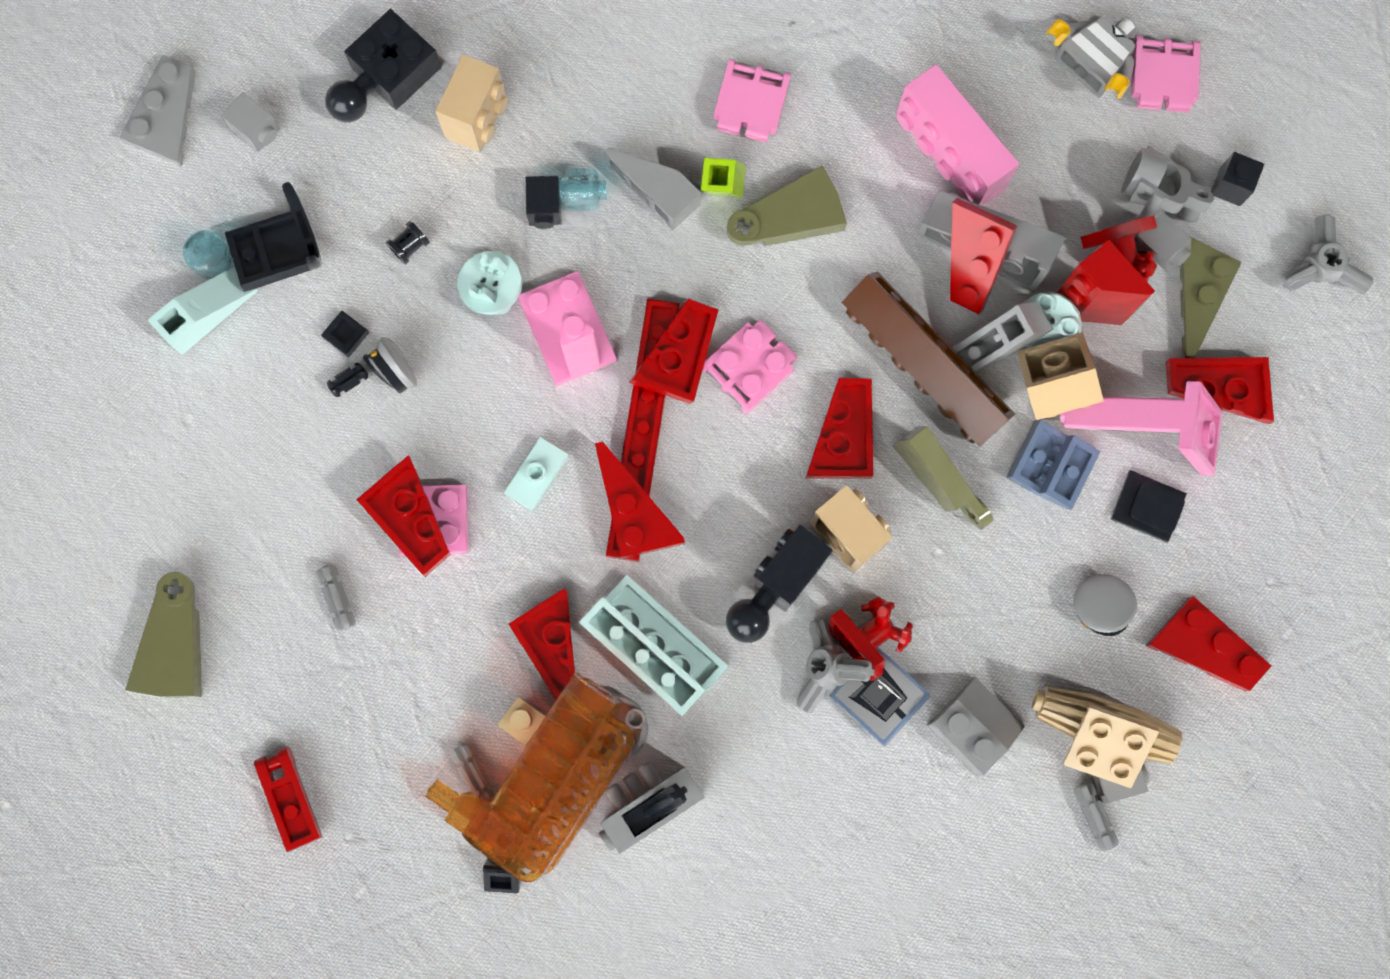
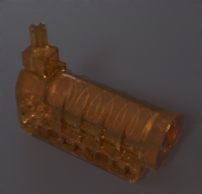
(543, 781)

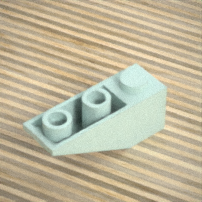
(199, 310)

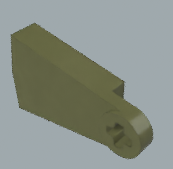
(791, 213)
(940, 476)
(170, 645)

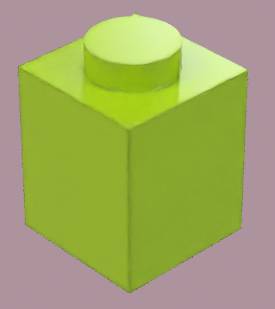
(723, 177)

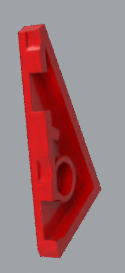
(635, 516)
(548, 640)

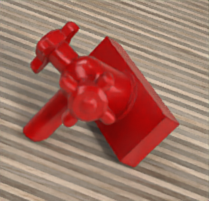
(1123, 238)
(863, 640)

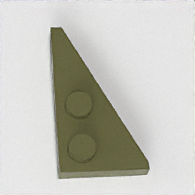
(1205, 283)

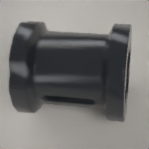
(407, 242)

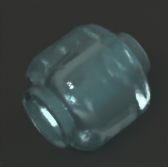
(582, 190)
(207, 254)

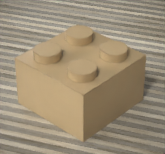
(472, 103)
(1060, 376)
(851, 528)

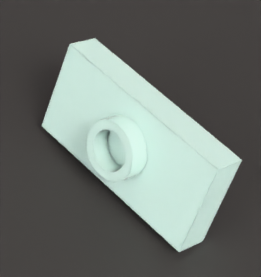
(536, 474)

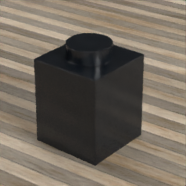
(1237, 179)
(543, 201)

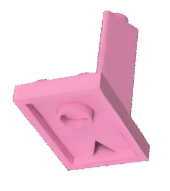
(567, 328)
(1194, 417)

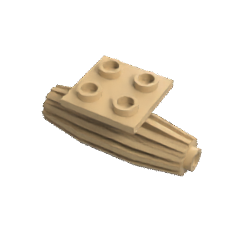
(1107, 735)

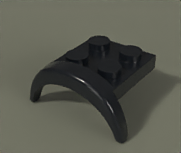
(274, 246)

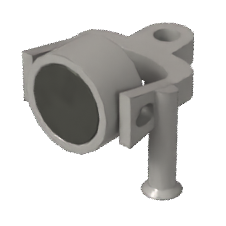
(1143, 183)

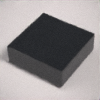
(345, 333)

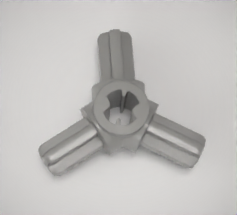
(1337, 266)
(828, 667)

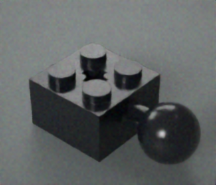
(388, 60)
(777, 583)

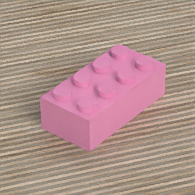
(955, 137)

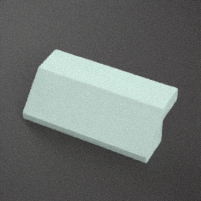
(654, 645)

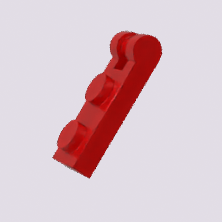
(288, 800)

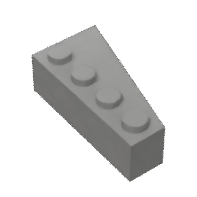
(1028, 255)

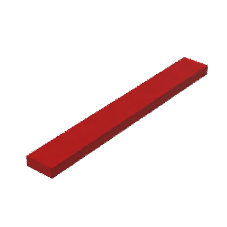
(644, 413)

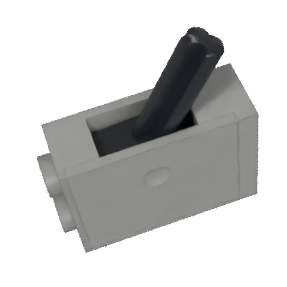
(649, 809)

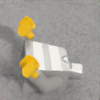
(1097, 53)

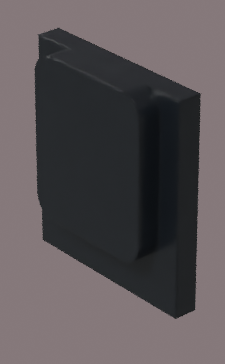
(1149, 506)

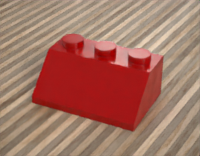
(1106, 287)

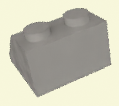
(976, 727)

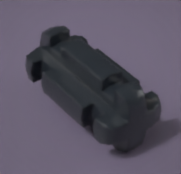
(347, 379)

